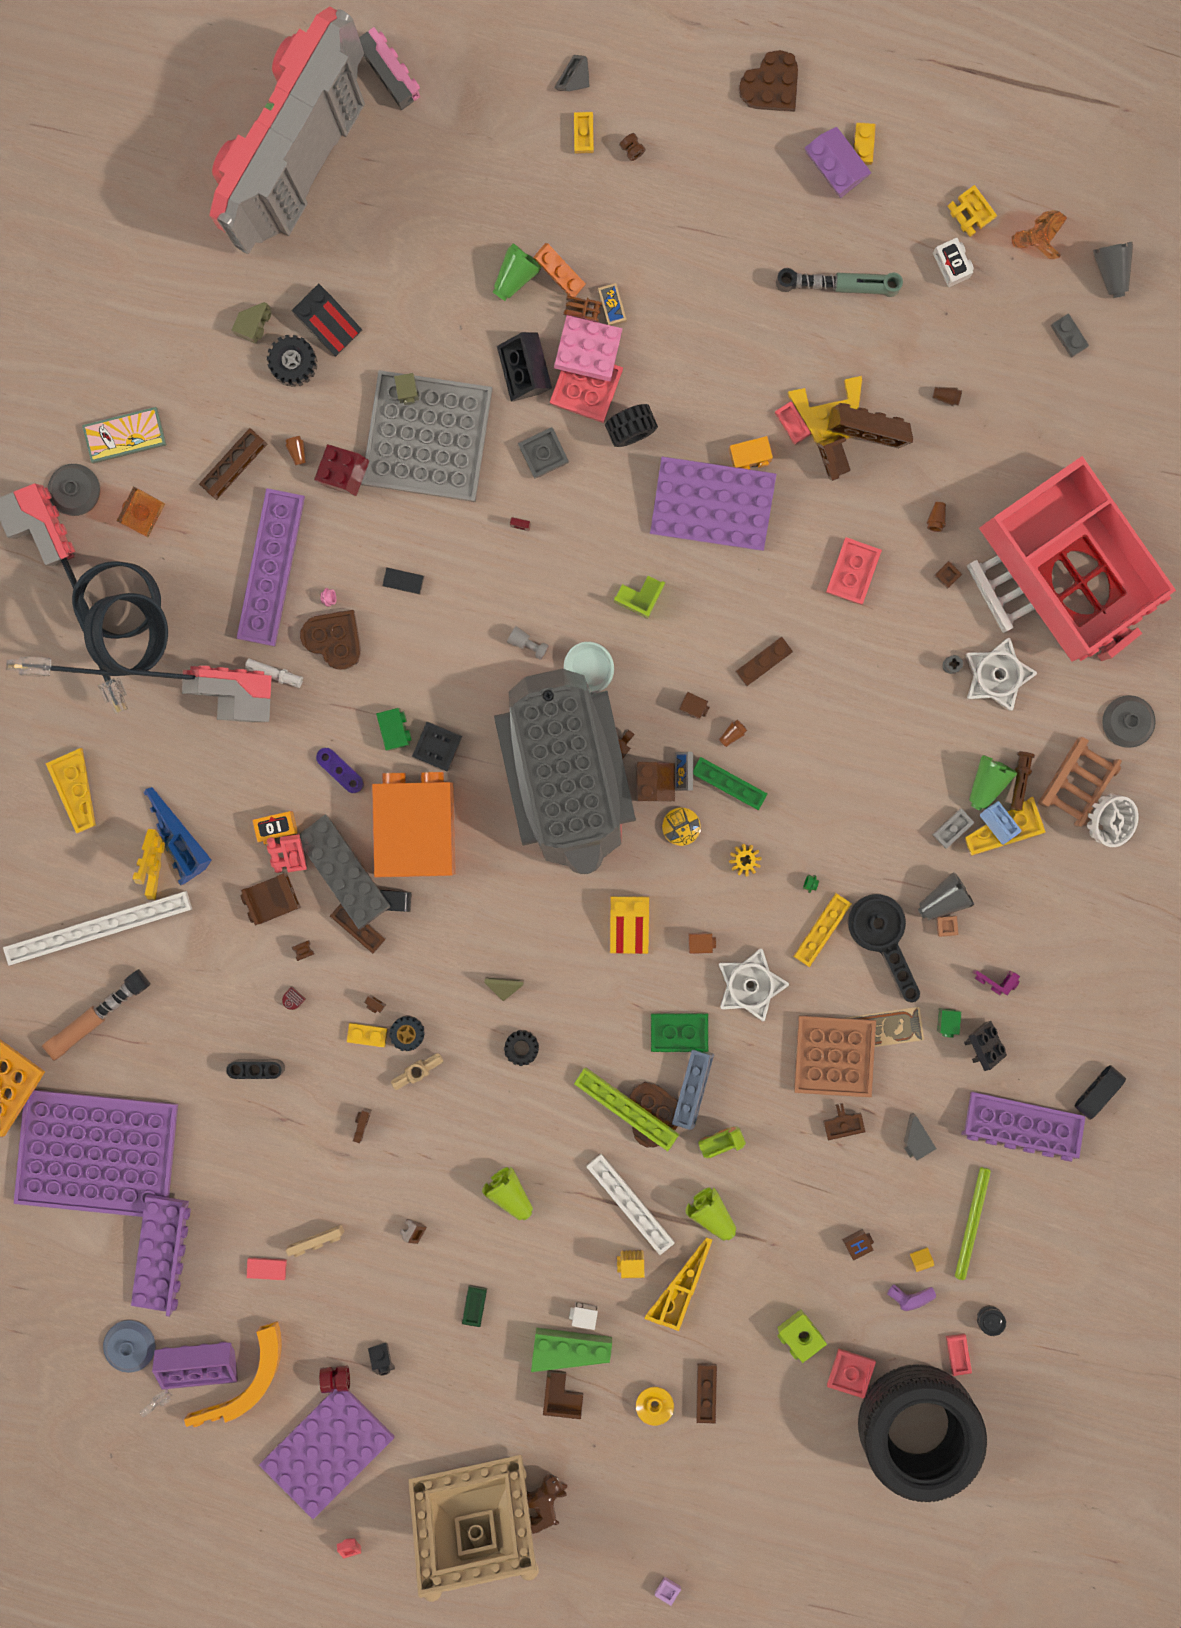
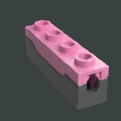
(388, 69)

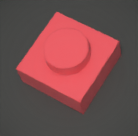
(348, 1548)

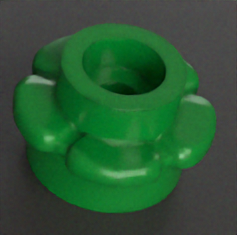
(811, 883)

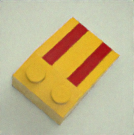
(629, 924)

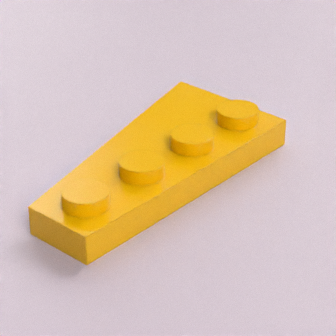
(73, 787)

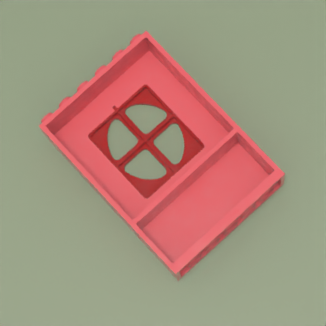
(1079, 516)

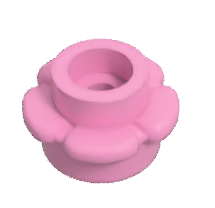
(328, 597)

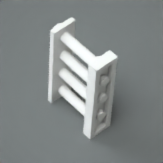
(997, 603)

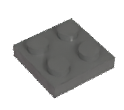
(543, 453)

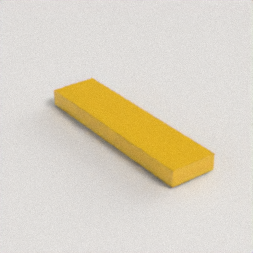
(822, 930)

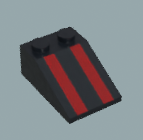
(326, 320)

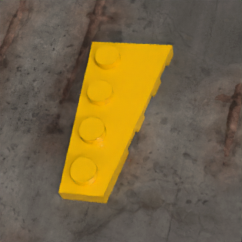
(1027, 820)

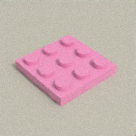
(588, 348)

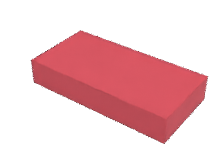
(793, 423)
(266, 1268)
(958, 1354)

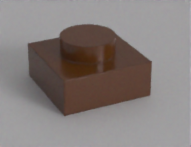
(948, 574)
(374, 1004)

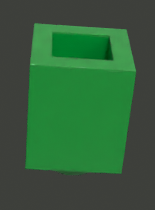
(949, 1022)

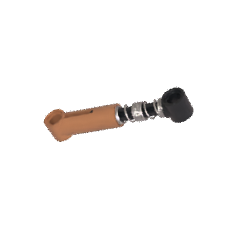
(94, 1016)

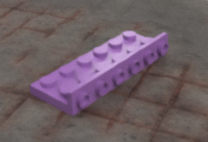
(1024, 1126)
(160, 1253)

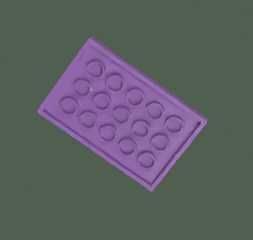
(713, 503)
(326, 1451)

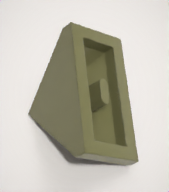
(503, 987)

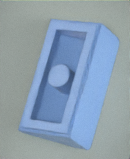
(1000, 822)

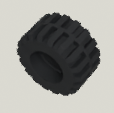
(631, 425)

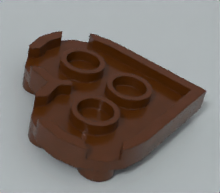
(772, 84)
(333, 637)
(658, 1103)

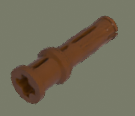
(1023, 771)

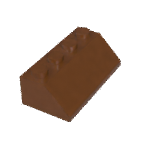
(870, 426)

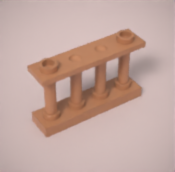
(1070, 765)

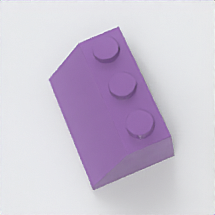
(837, 161)

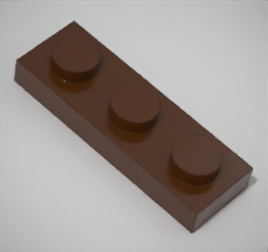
(764, 661)
(367, 936)
(706, 1393)

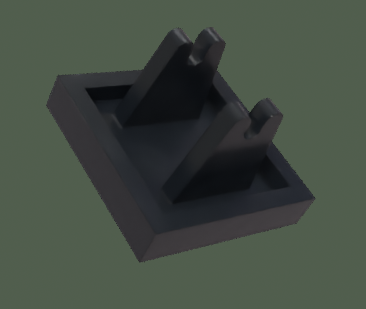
(437, 746)
(987, 1046)

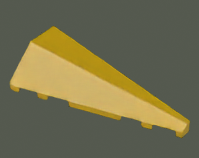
(673, 1303)

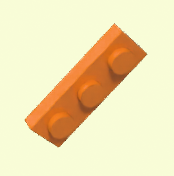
(559, 270)

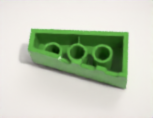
(568, 1349)

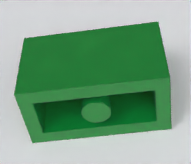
(393, 729)

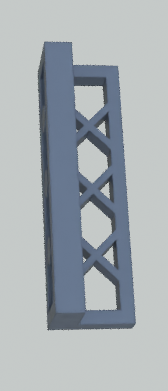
(693, 1089)

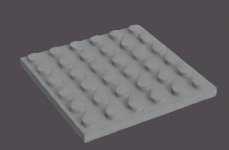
(431, 443)

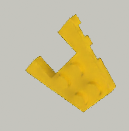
(818, 416)
(150, 863)

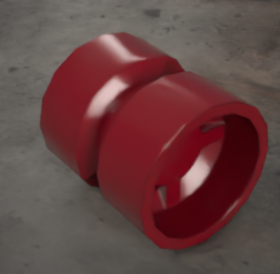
(334, 1379)

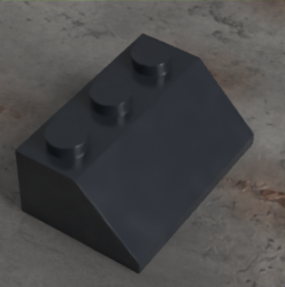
(524, 366)

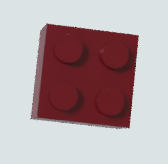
(341, 470)

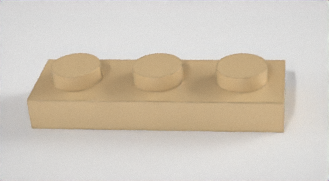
(315, 1241)

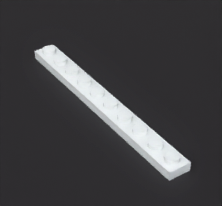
(97, 928)

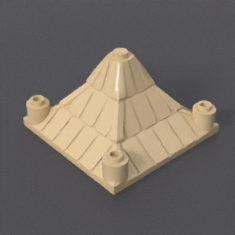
(471, 1527)

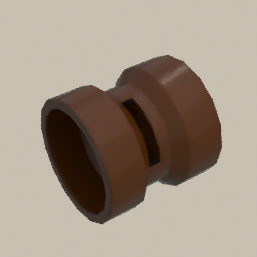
(632, 147)

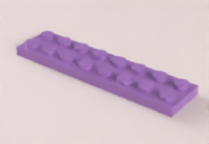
(270, 567)

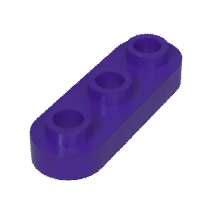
(346, 776)

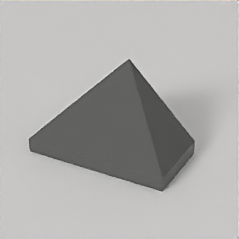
(575, 75)

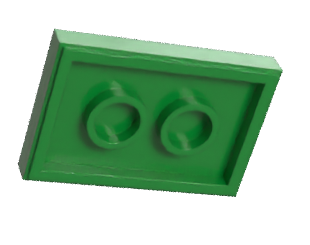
(679, 1032)

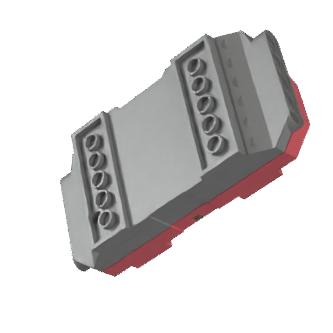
(312, 106)

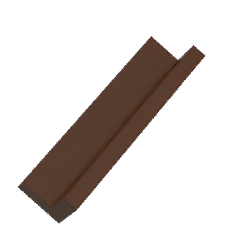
(236, 467)

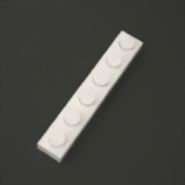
(630, 1204)

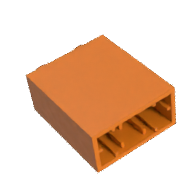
(413, 826)

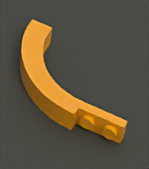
(270, 1353)

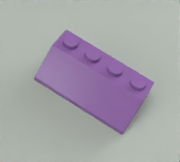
(195, 1365)

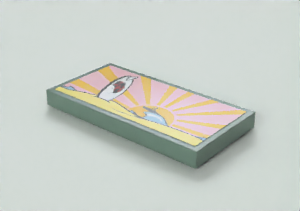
(124, 435)

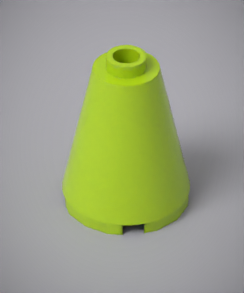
(508, 1194)
(711, 1214)

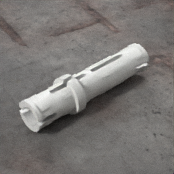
(281, 676)

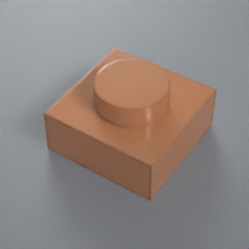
(947, 926)

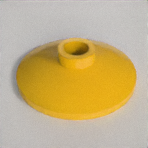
(654, 1415)

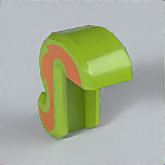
(722, 1142)

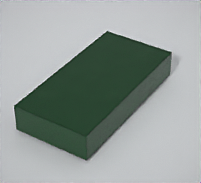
(474, 1306)

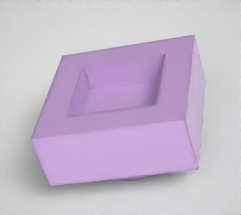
(667, 1591)

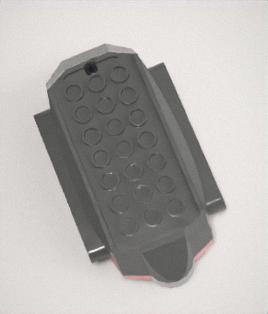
(565, 769)

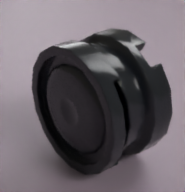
(991, 1320)

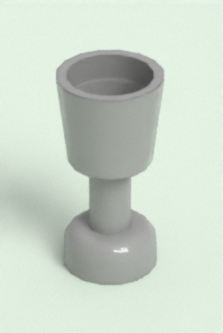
(521, 639)

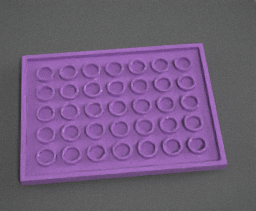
(94, 1152)

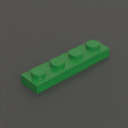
(729, 783)

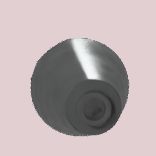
(1115, 267)
(946, 899)

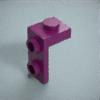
(1009, 983)

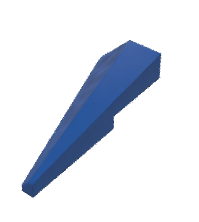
(186, 852)

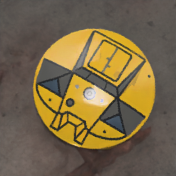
(681, 826)

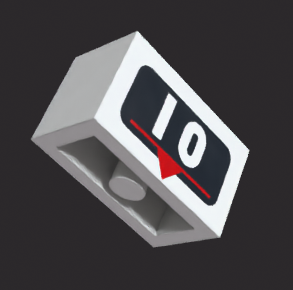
(953, 262)

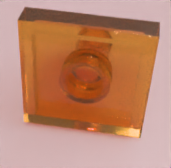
(140, 511)

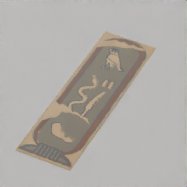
(896, 1026)

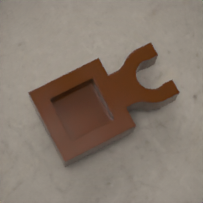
(362, 1119)

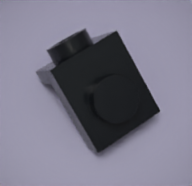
(380, 1359)

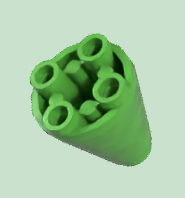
(515, 272)

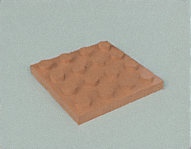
(835, 1056)

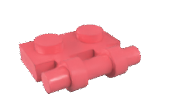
(292, 851)

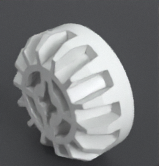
(1118, 819)

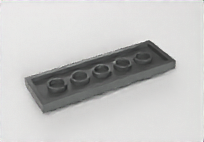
(343, 872)

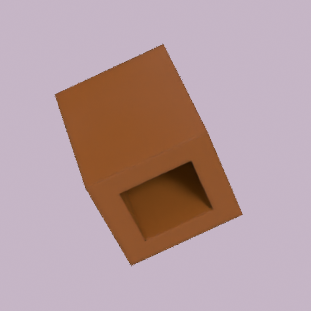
(701, 943)

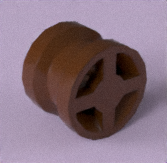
(303, 950)

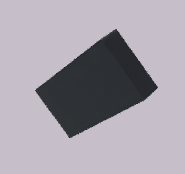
(403, 581)

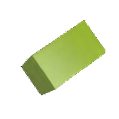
(642, 602)

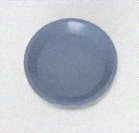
(129, 1346)

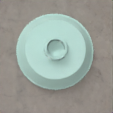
(592, 662)

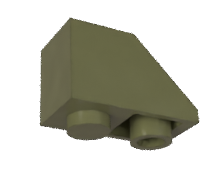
(251, 321)

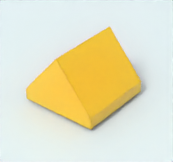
(922, 1259)

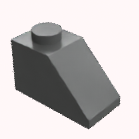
(917, 1139)

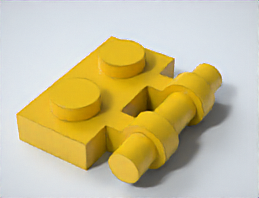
(977, 208)

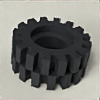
(521, 1059)

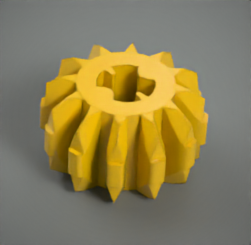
(743, 853)

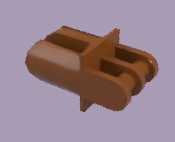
(579, 308)

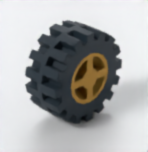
(405, 1040)

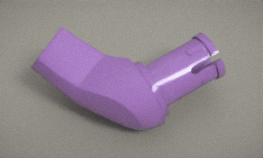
(911, 1301)

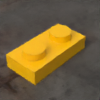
(583, 132)
(864, 141)
(367, 1034)

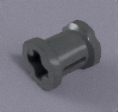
(949, 669)

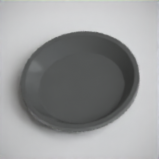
(74, 489)
(1128, 721)

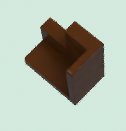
(834, 456)
(558, 1401)

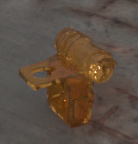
(1042, 233)

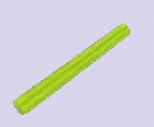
(972, 1223)

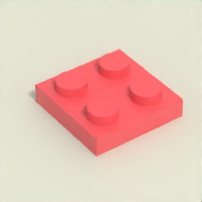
(1119, 644)
(851, 1373)

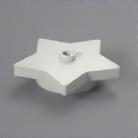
(1011, 670)
(752, 999)

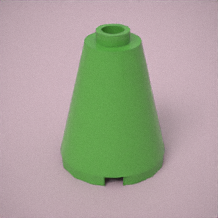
(989, 782)

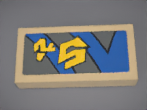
(612, 304)

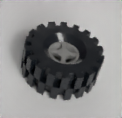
(292, 351)

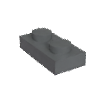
(1069, 335)

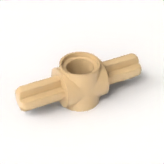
(408, 1075)

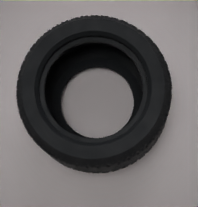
(929, 1474)

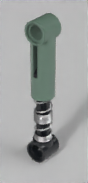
(842, 282)

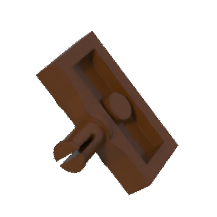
(843, 1124)

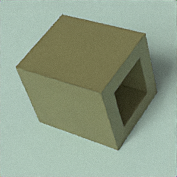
(406, 388)

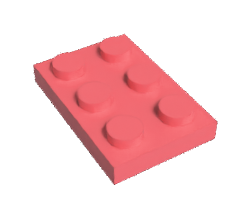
(853, 571)

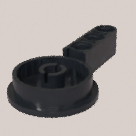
(885, 938)

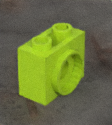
(801, 1347)

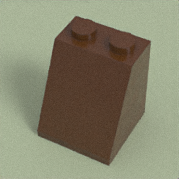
(655, 781)

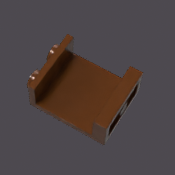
(270, 899)

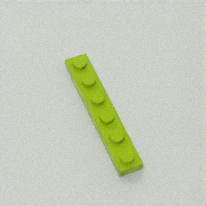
(626, 1109)

